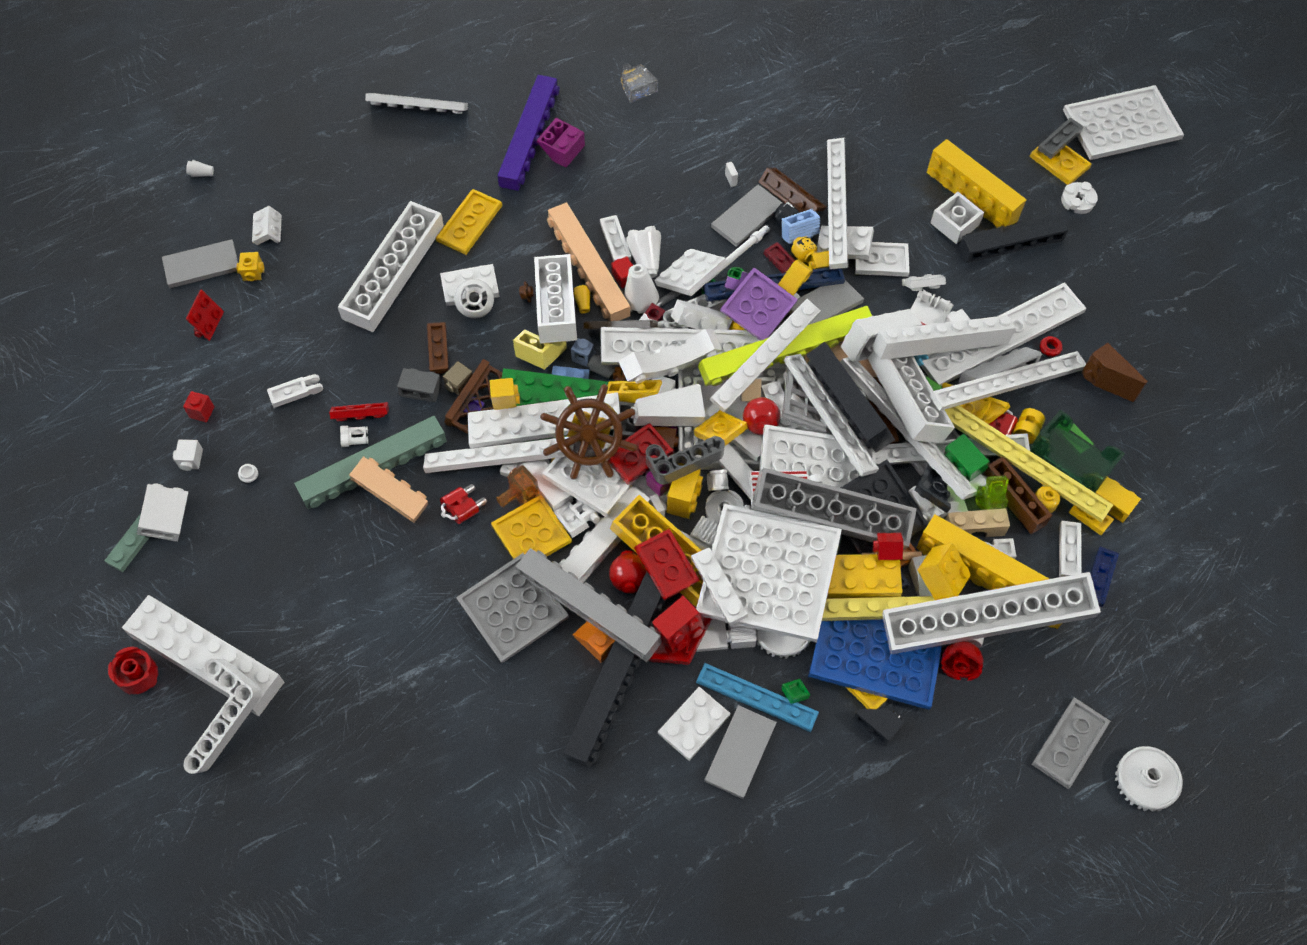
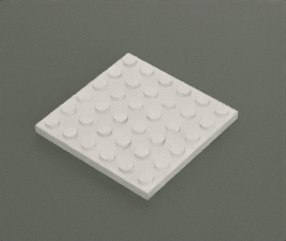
(776, 569)

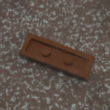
(438, 347)

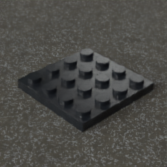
(886, 486)

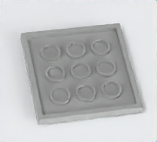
(510, 610)

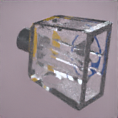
(638, 82)

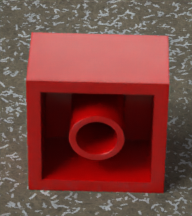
(679, 625)

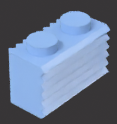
(800, 225)

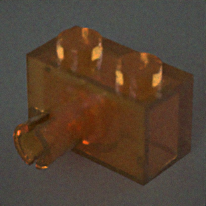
(521, 486)

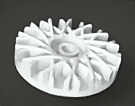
(780, 644)
(1147, 792)

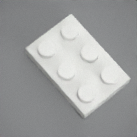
(858, 241)
(885, 259)
(453, 279)
(694, 723)

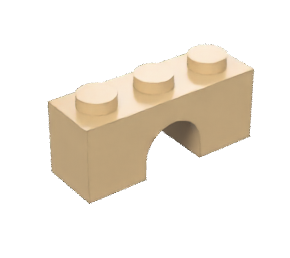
(991, 522)

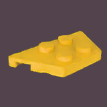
(985, 409)

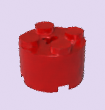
(133, 670)

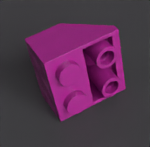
(561, 142)

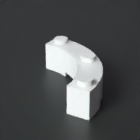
(670, 359)

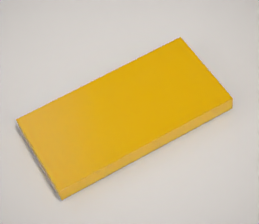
(469, 221)

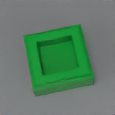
(795, 691)

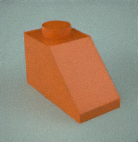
(594, 641)

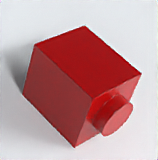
(620, 270)
(198, 406)
(889, 546)

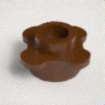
(526, 292)

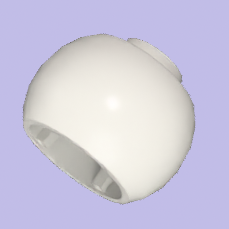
(485, 288)

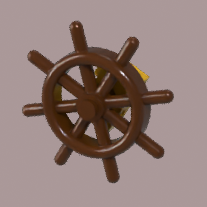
(589, 430)

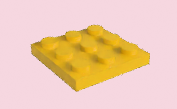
(531, 527)

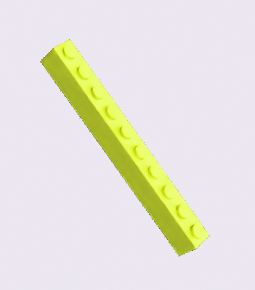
(831, 330)

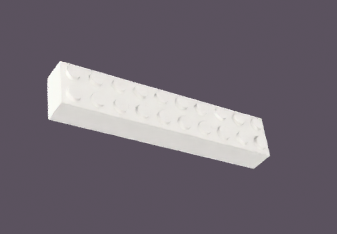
(990, 613)

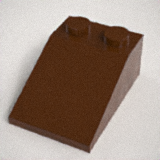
(1113, 373)

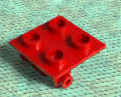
(204, 315)

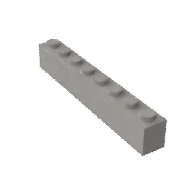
(588, 604)

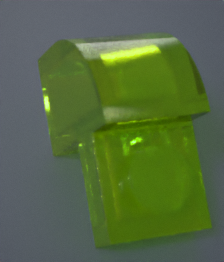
(993, 493)

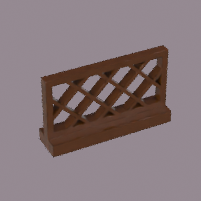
(467, 394)

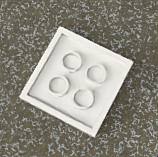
(690, 272)

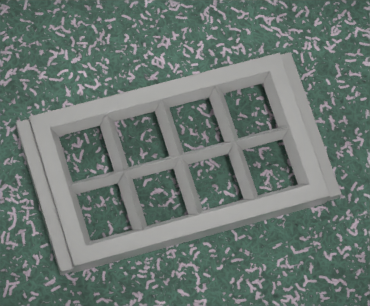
(797, 418)

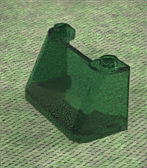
(1073, 454)

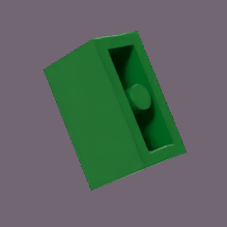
(966, 457)

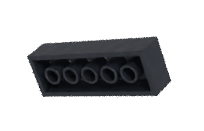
(849, 398)

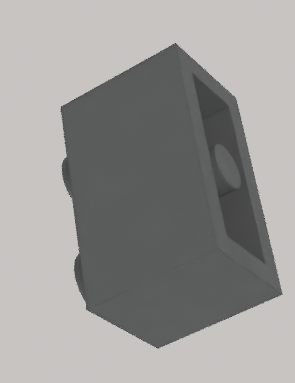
(419, 385)

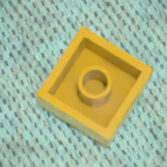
(684, 493)
(944, 572)

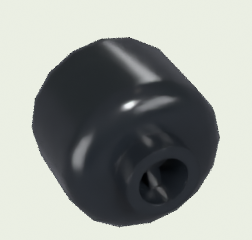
(783, 211)

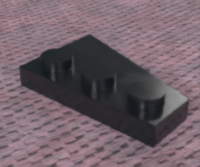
(934, 489)

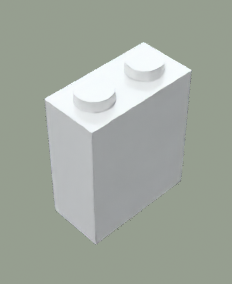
(162, 512)

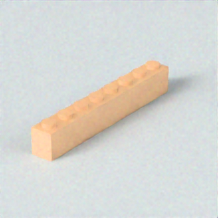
(588, 262)

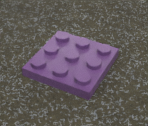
(758, 305)

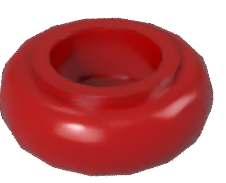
(1050, 352)

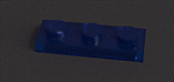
(1103, 572)

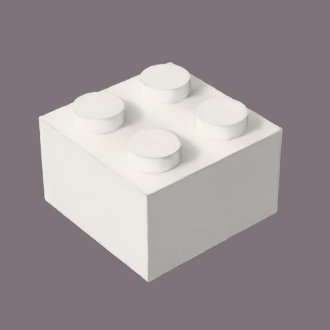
(957, 217)

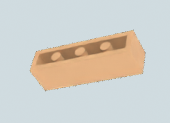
(388, 489)

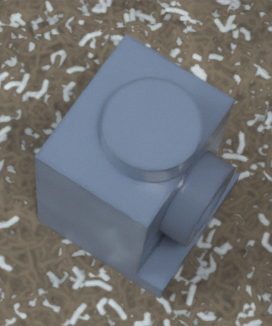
(584, 348)

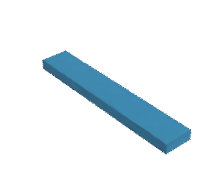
(757, 697)

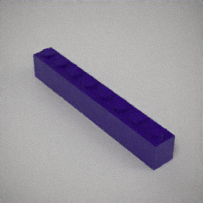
(527, 132)

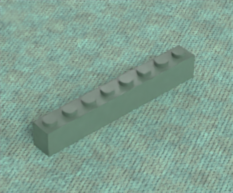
(388, 453)

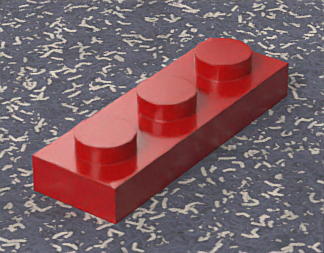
(360, 411)

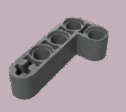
(710, 450)

